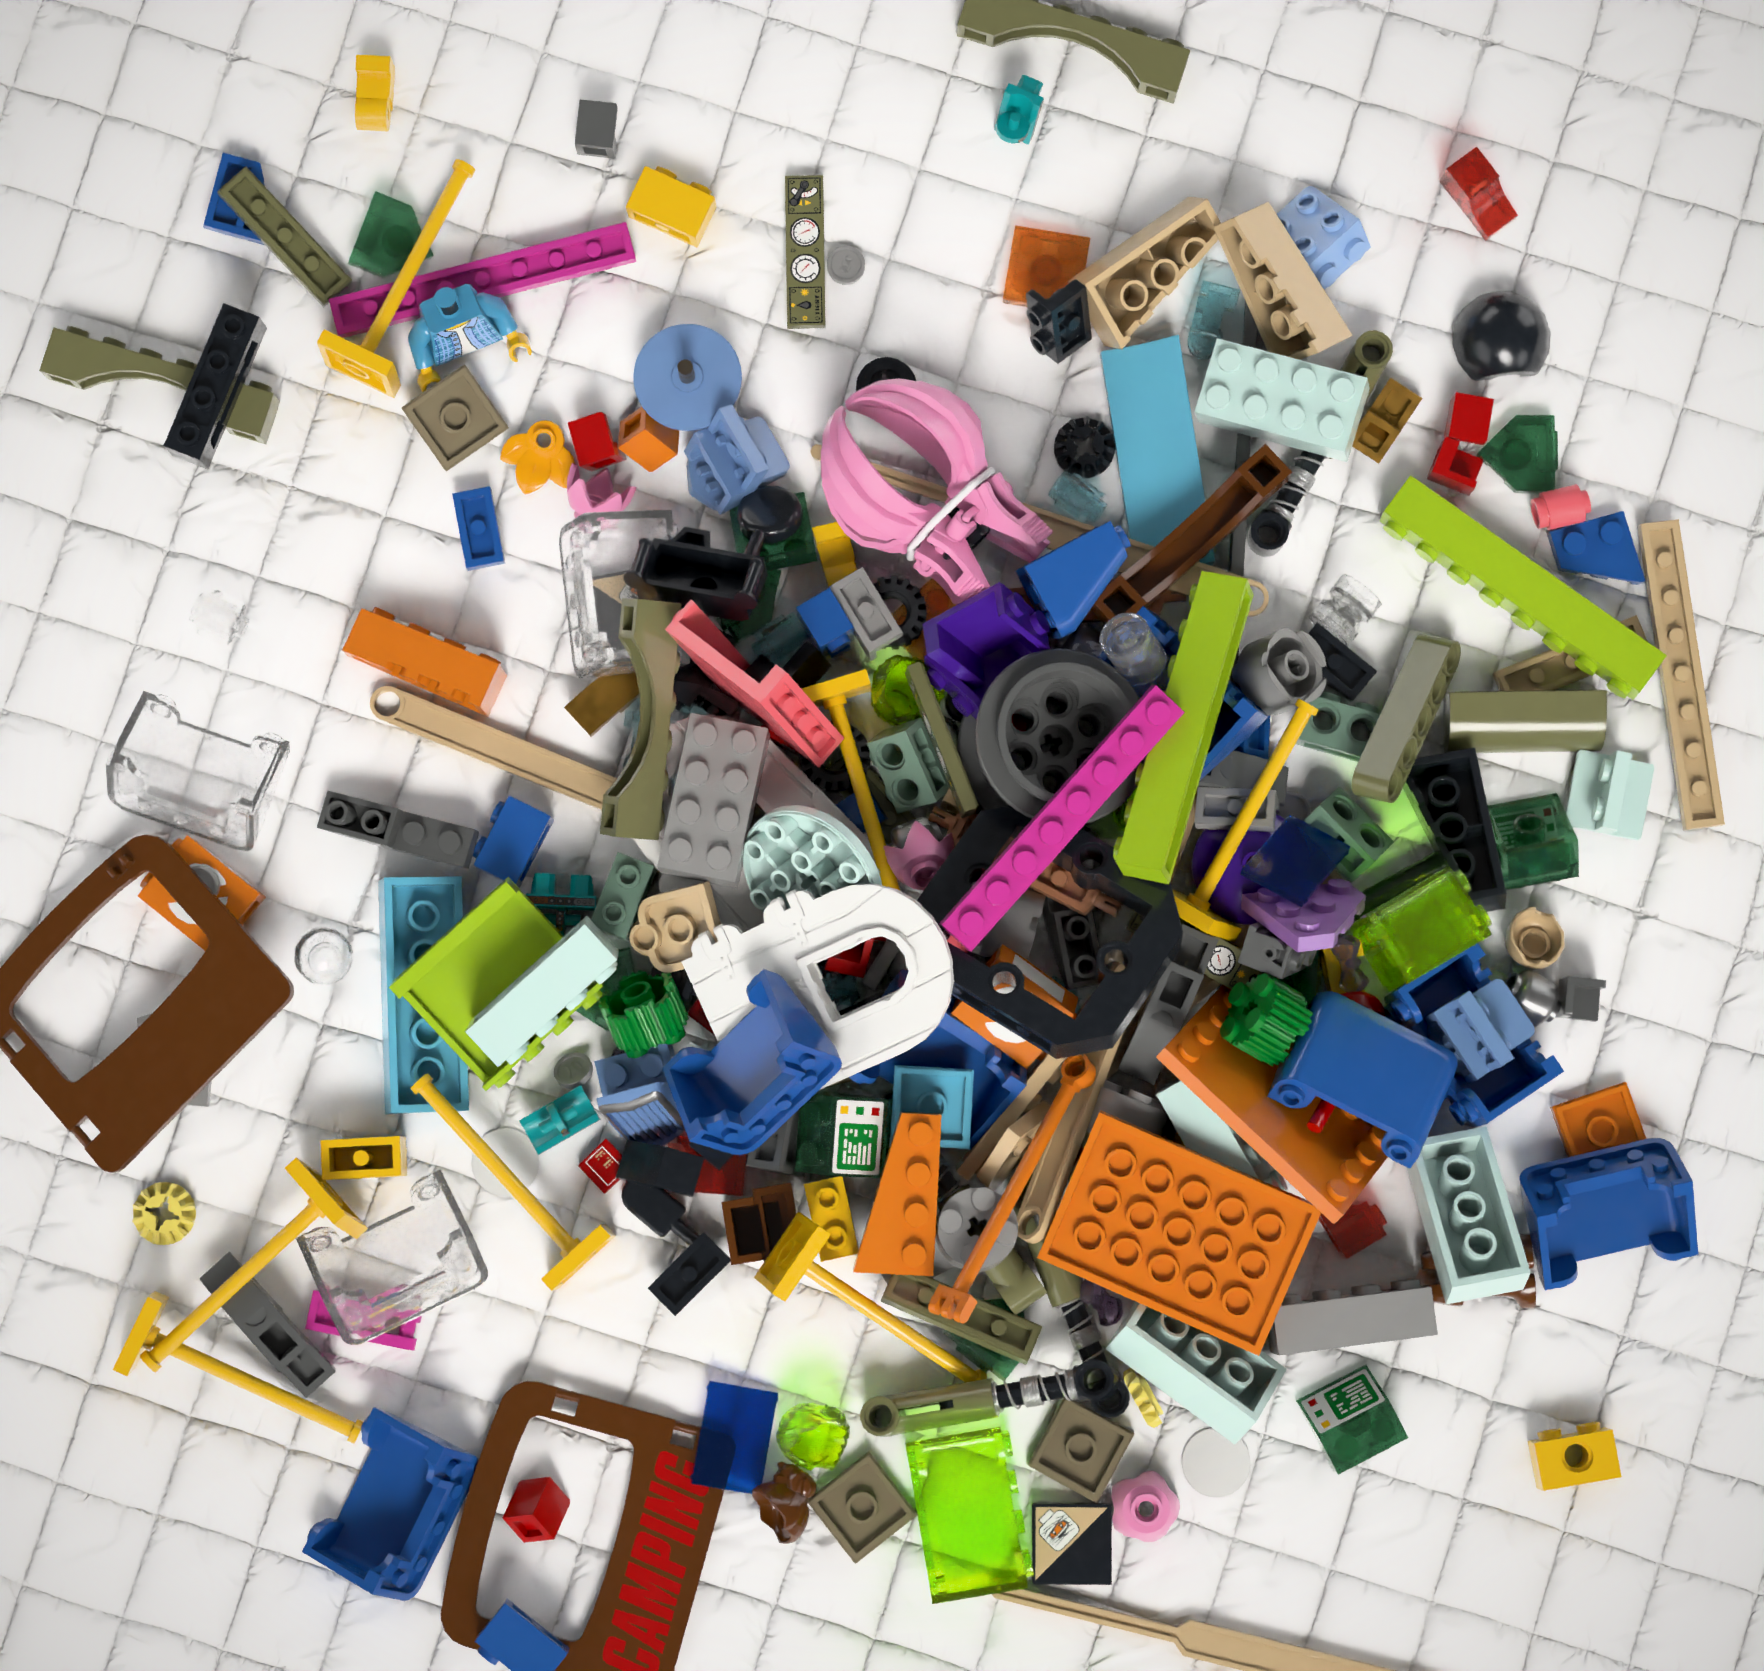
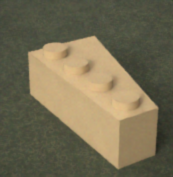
(1146, 268)
(1279, 285)

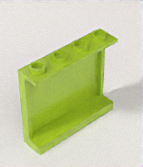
(475, 966)

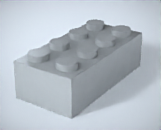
(713, 800)
(1353, 1319)

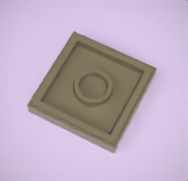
(455, 417)
(1080, 1449)
(862, 1507)

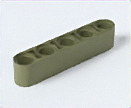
(1406, 718)

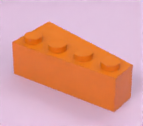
(425, 660)
(904, 1208)

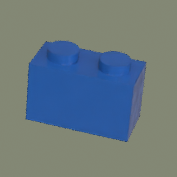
(826, 624)
(512, 840)
(519, 1641)

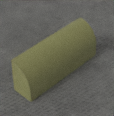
(1525, 721)

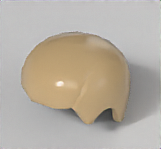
(1534, 939)

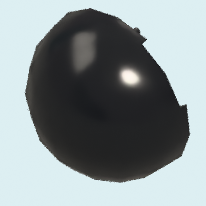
(1501, 336)

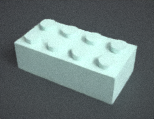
(1282, 399)
(542, 992)
(1211, 1136)
(1468, 1217)
(1197, 1369)

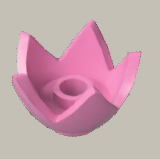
(596, 494)
(920, 857)
(1127, 1497)

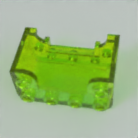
(1421, 928)
(968, 1513)

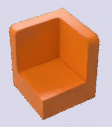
(647, 440)

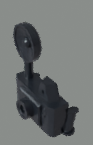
(716, 579)

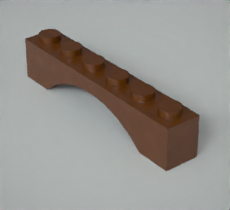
(1195, 537)

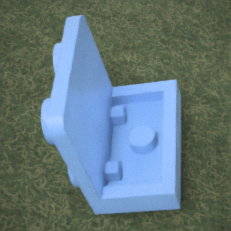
(1324, 234)

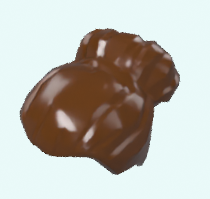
(785, 1501)

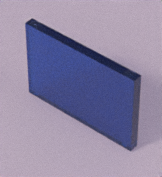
(1295, 860)
(734, 1437)

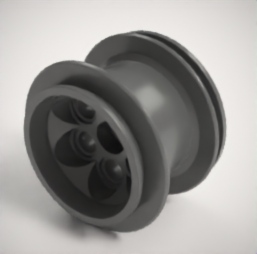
(1085, 691)

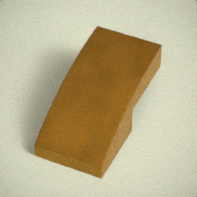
(1385, 420)
(603, 701)

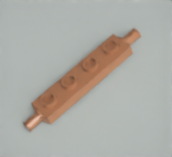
(1052, 882)

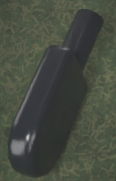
(658, 1211)

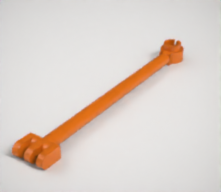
(955, 1301)

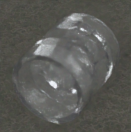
(1348, 607)
(1133, 648)

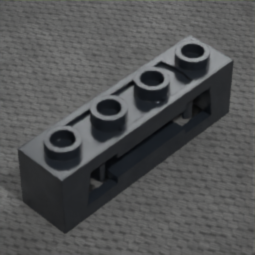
(215, 386)

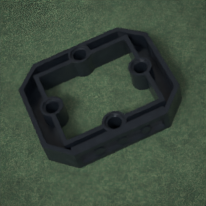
(1117, 994)

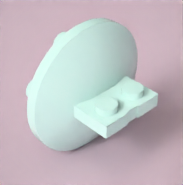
(803, 851)

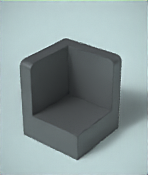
(596, 129)
(1579, 998)

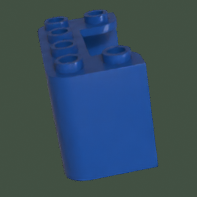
(1498, 1089)

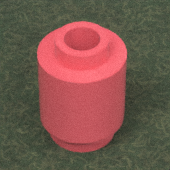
(1560, 507)

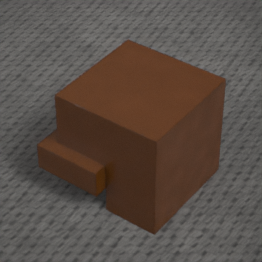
(758, 1222)

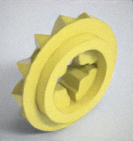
(179, 1203)
(1143, 1397)

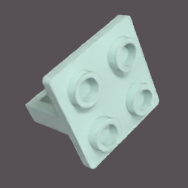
(1609, 793)

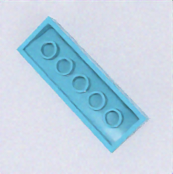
(1153, 438)
(411, 919)

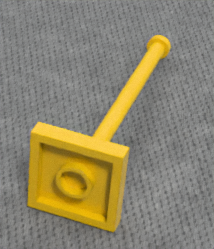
(360, 360)
(833, 696)
(1195, 906)
(322, 1202)
(574, 1252)
(794, 1258)
(147, 1335)

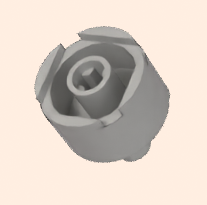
(1281, 670)
(1016, 927)
(1131, 1107)
(955, 1220)

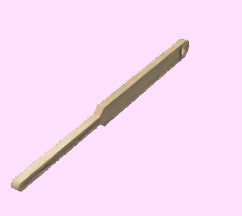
(1063, 529)
(496, 748)
(1061, 1152)
(1199, 1639)

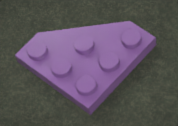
(1316, 922)

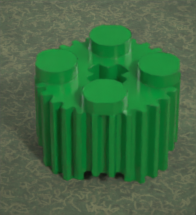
(644, 1013)
(1265, 1018)

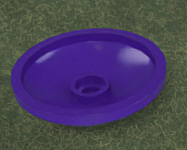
(1227, 896)

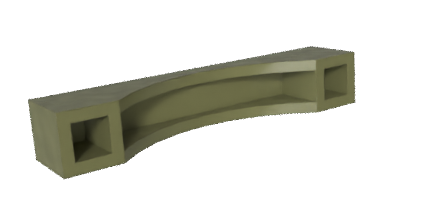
(1148, 63)
(86, 362)
(635, 799)

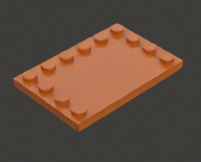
(1322, 1166)
(1179, 1232)

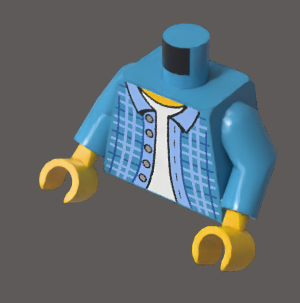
(459, 324)

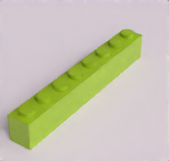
(1521, 588)
(1176, 762)

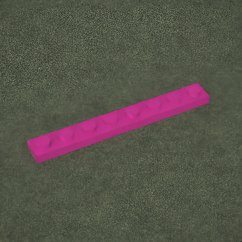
(493, 275)
(1061, 818)

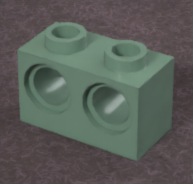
(1338, 739)
(915, 764)
(1349, 823)
(622, 895)

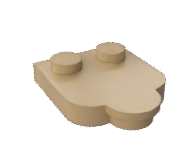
(672, 922)
(1011, 1147)

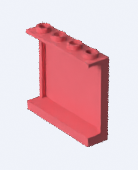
(773, 702)

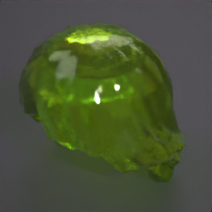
(892, 694)
(813, 1435)

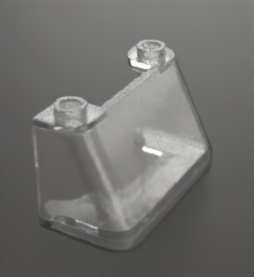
(594, 558)
(194, 774)
(396, 1265)

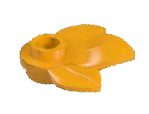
(536, 462)

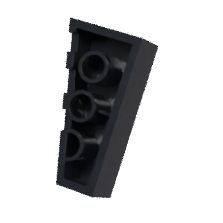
(1455, 816)

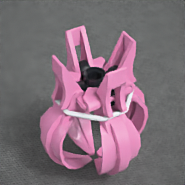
(952, 441)

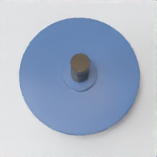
(686, 376)

